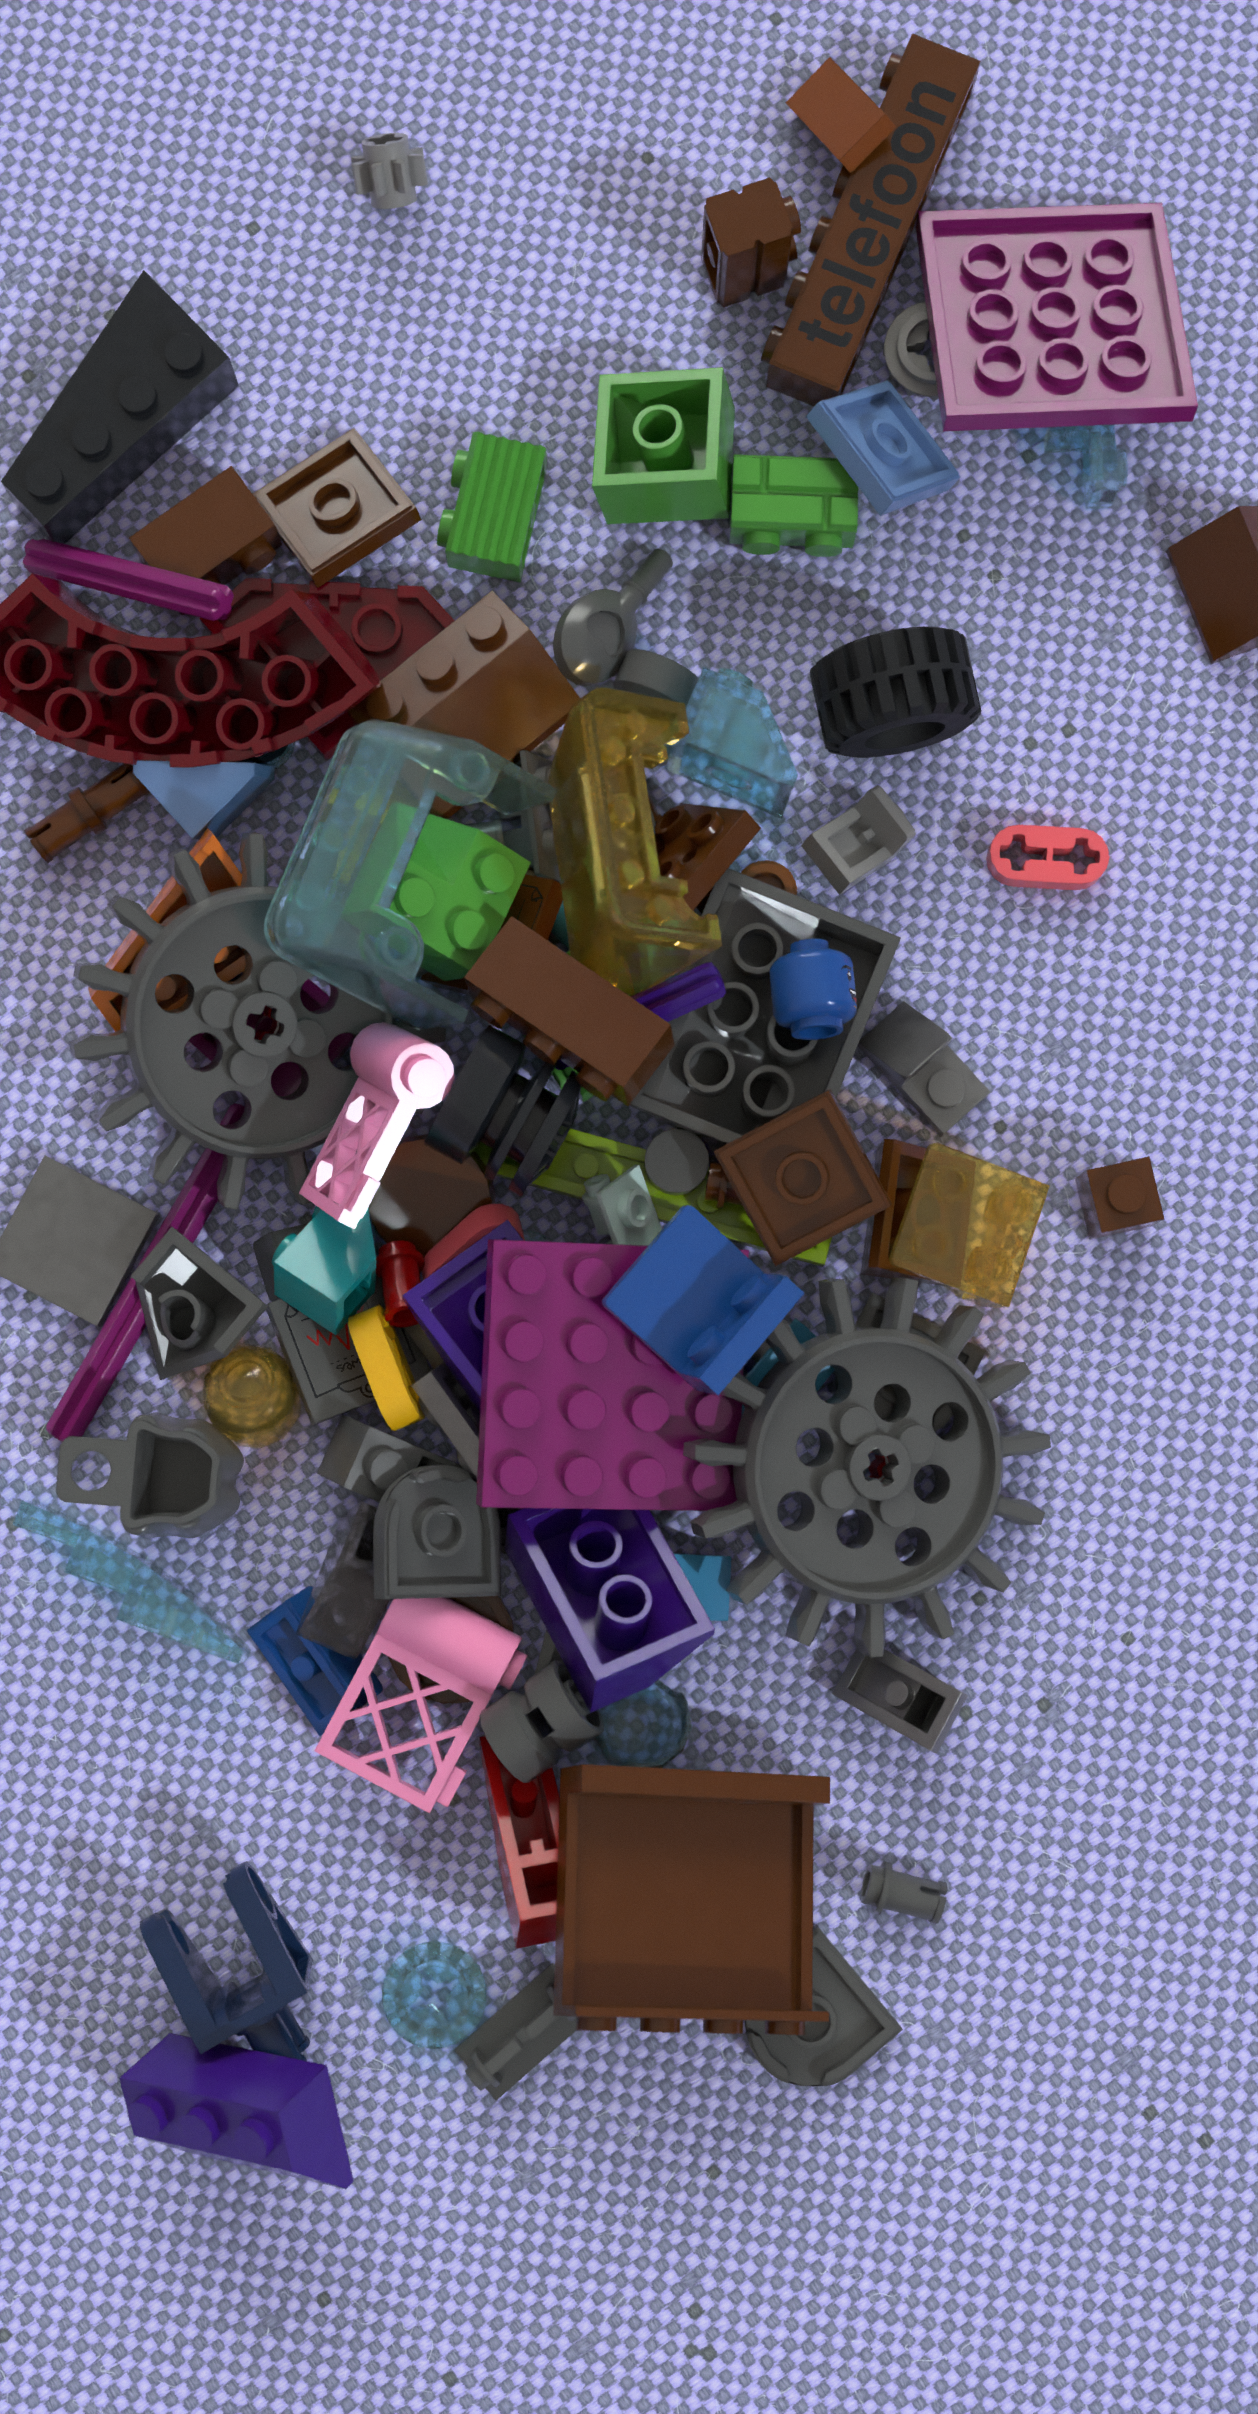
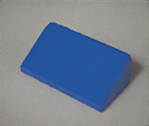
(308, 1670)

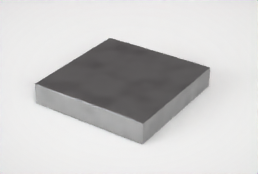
(73, 1241)

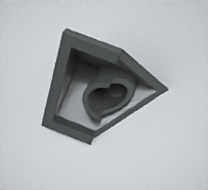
(191, 1305)

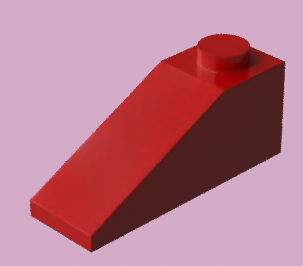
(526, 1847)

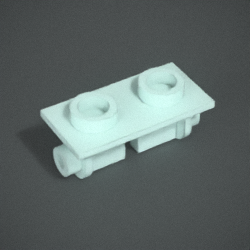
(622, 1208)

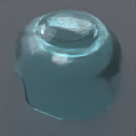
(645, 1728)

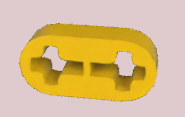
(385, 1367)

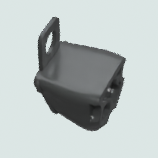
(165, 1476)

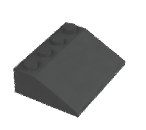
(731, 1056)

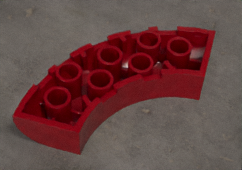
(175, 697)

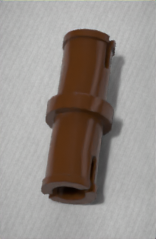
(86, 812)

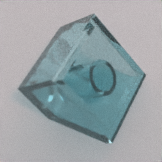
(734, 743)

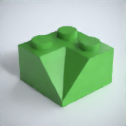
(664, 446)
(457, 893)

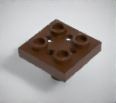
(700, 845)

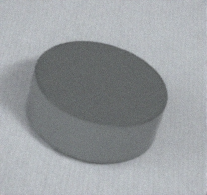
(676, 1162)

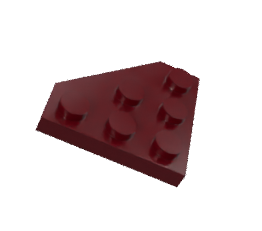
(381, 622)

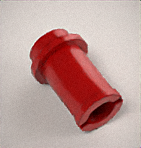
(399, 1270)

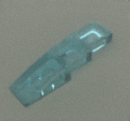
(151, 1596)

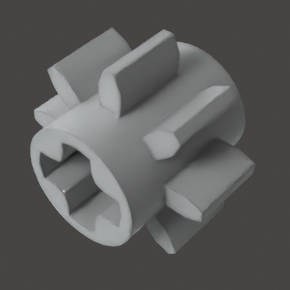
(389, 170)

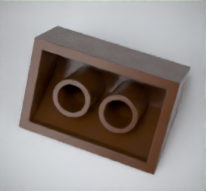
(477, 682)

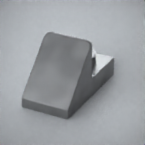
(923, 1067)
(901, 1697)

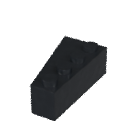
(119, 412)

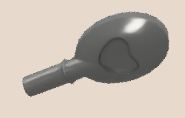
(603, 625)

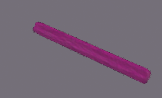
(127, 1317)

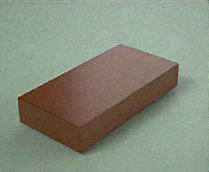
(840, 114)

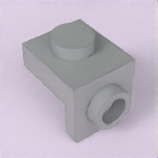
(859, 840)

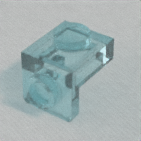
(1101, 463)

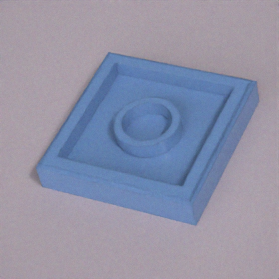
(883, 447)

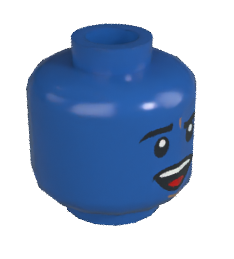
(813, 990)

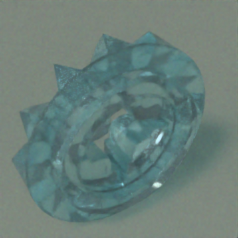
(425, 2024)

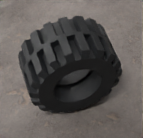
(895, 692)

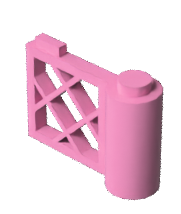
(394, 1079)
(447, 1646)

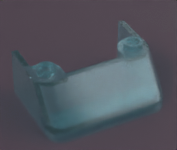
(354, 850)

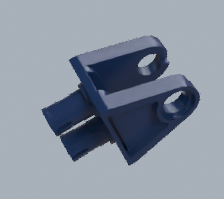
(258, 2006)

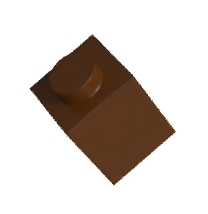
(1119, 1198)

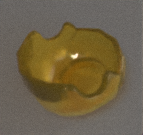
(251, 1396)

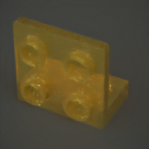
(969, 1225)

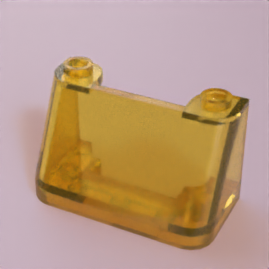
(616, 904)

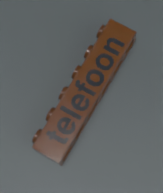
(870, 226)

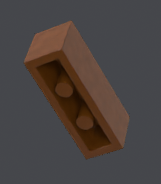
(568, 1013)

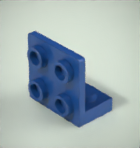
(700, 1301)

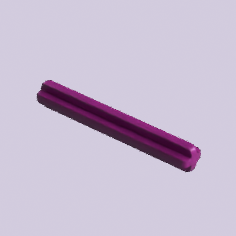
(128, 579)

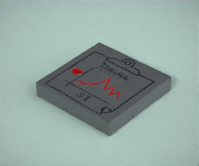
(327, 1364)

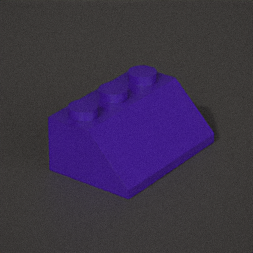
(607, 1596)
(239, 2109)

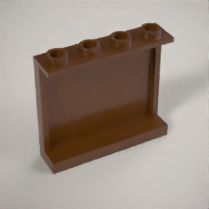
(685, 1898)

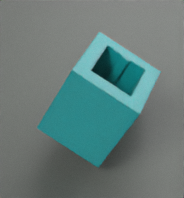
(326, 1269)

